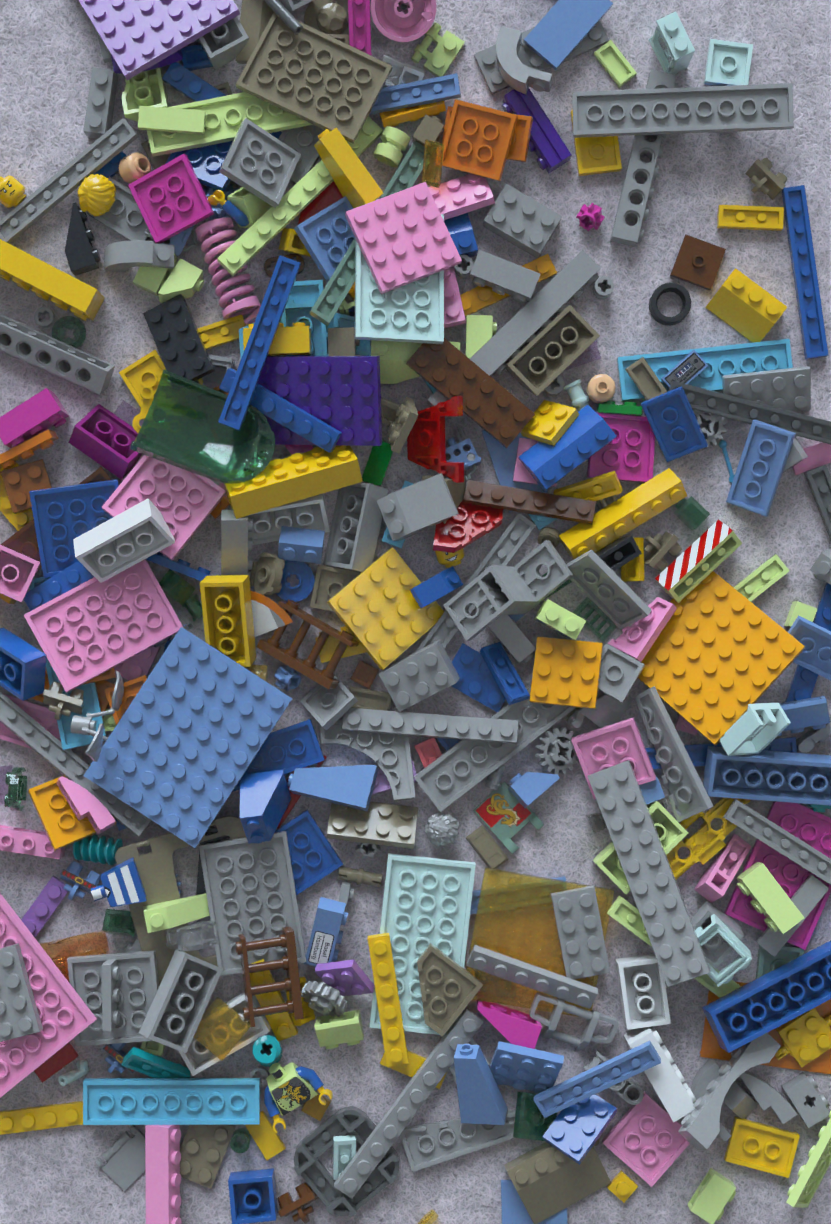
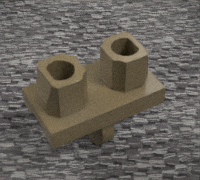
(764, 179)
(658, 547)
(61, 703)

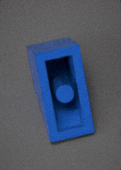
(436, 587)

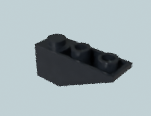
(78, 246)

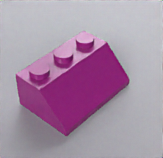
(106, 441)

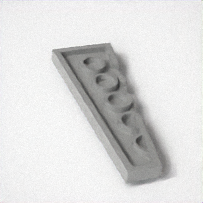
(686, 789)
(449, 1139)

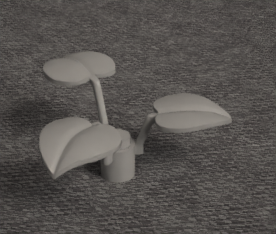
(87, 725)

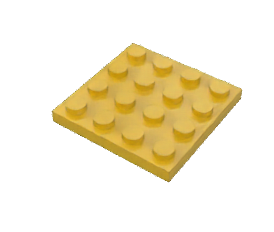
(383, 610)

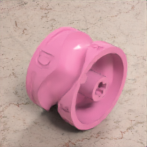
(403, 24)

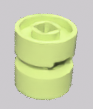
(392, 144)

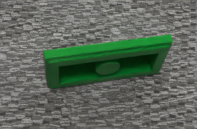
(377, 464)

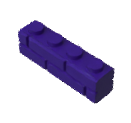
(543, 137)

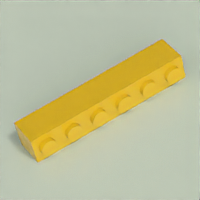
(624, 514)

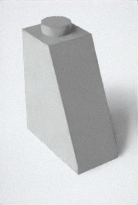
(512, 638)

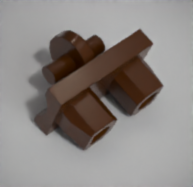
(288, 1206)

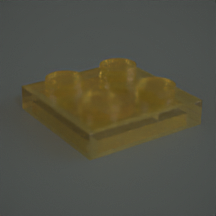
(220, 1028)

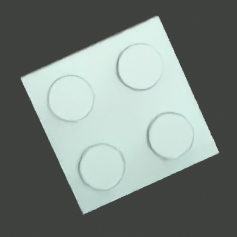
(728, 63)

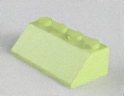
(670, 835)

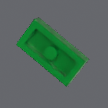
(628, 408)

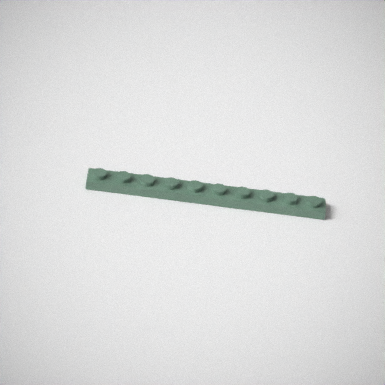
(344, 275)

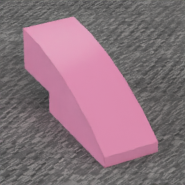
(86, 804)

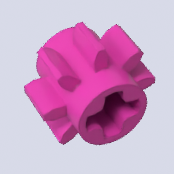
(590, 217)

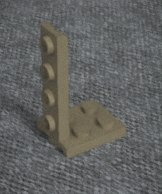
(400, 421)

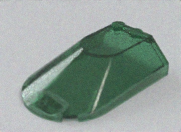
(186, 433)

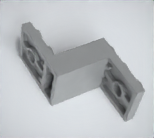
(507, 590)

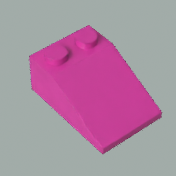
(511, 1023)

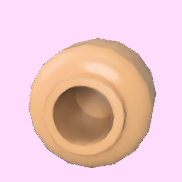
(134, 167)
(601, 388)

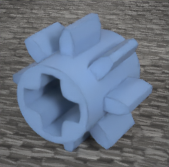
(287, 678)

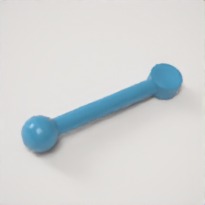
(722, 444)

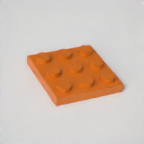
(478, 139)

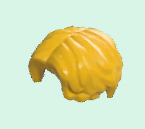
(96, 195)

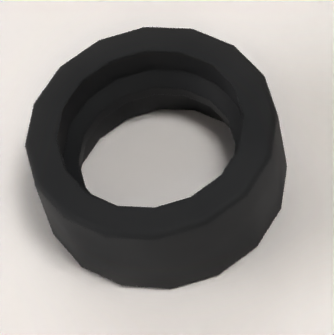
(670, 287)

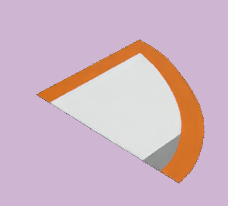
(267, 614)

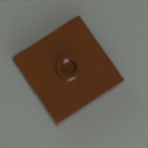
(697, 262)

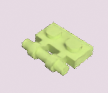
(443, 54)

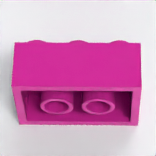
(32, 418)

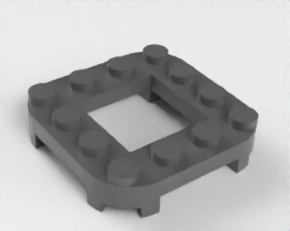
(318, 1177)

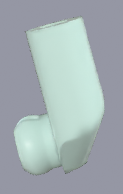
(73, 1075)

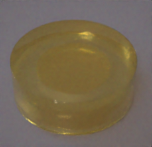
(429, 1218)

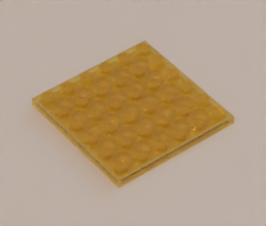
(519, 922)

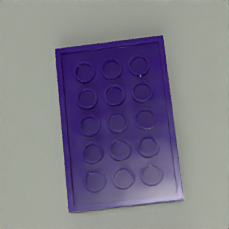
(331, 388)

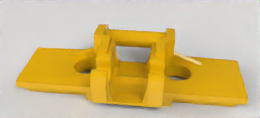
(705, 841)

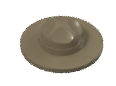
(328, 16)

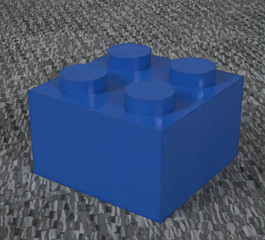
(253, 1196)

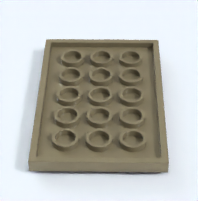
(314, 77)

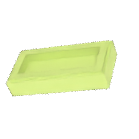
(615, 63)

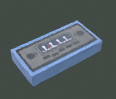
(685, 370)

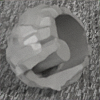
(441, 829)

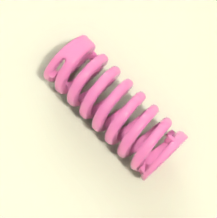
(203, 232)

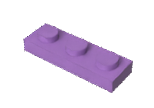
(44, 905)

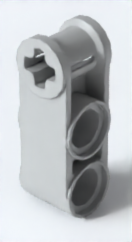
(621, 1088)

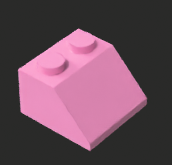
(16, 573)

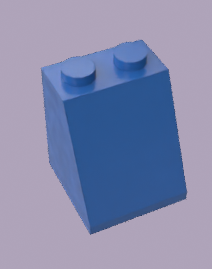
(263, 804)

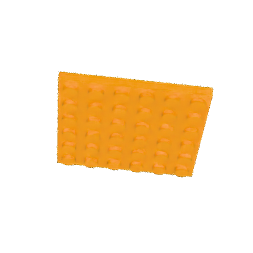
(716, 657)

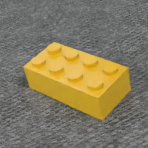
(229, 616)

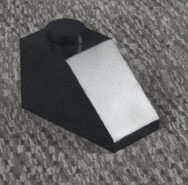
(619, 552)

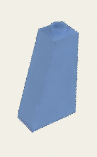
(338, 785)
(477, 1090)

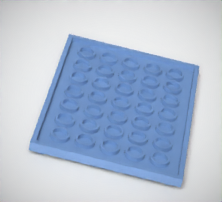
(188, 737)

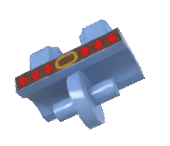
(71, 875)
(117, 1053)

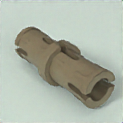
(360, 876)

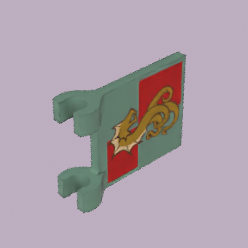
(505, 815)

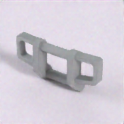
(559, 1006)

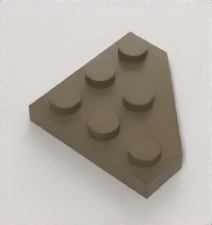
(444, 988)

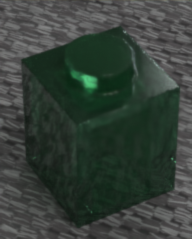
(691, 512)
(176, 587)

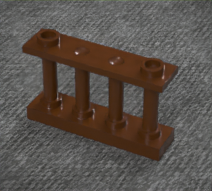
(308, 666)
(290, 984)

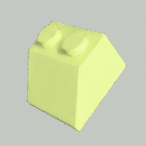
(339, 1030)

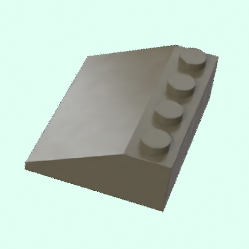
(553, 1181)

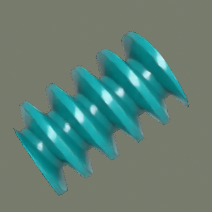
(97, 849)
(259, 1052)

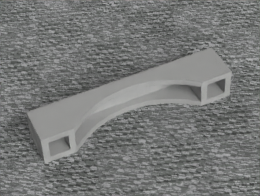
(703, 1123)

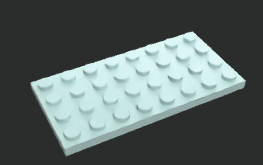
(423, 905)

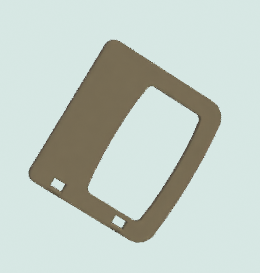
(160, 884)

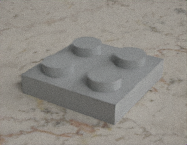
(618, 673)
(328, 704)

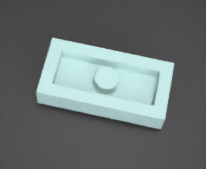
(343, 1151)

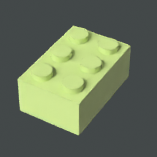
(769, 898)

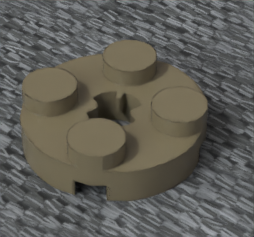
(273, 568)

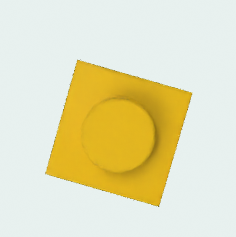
(622, 1186)

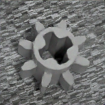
(367, 851)

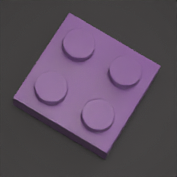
(345, 977)

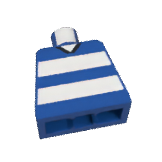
(121, 885)

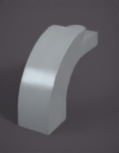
(512, 69)
(137, 253)
(703, 1077)

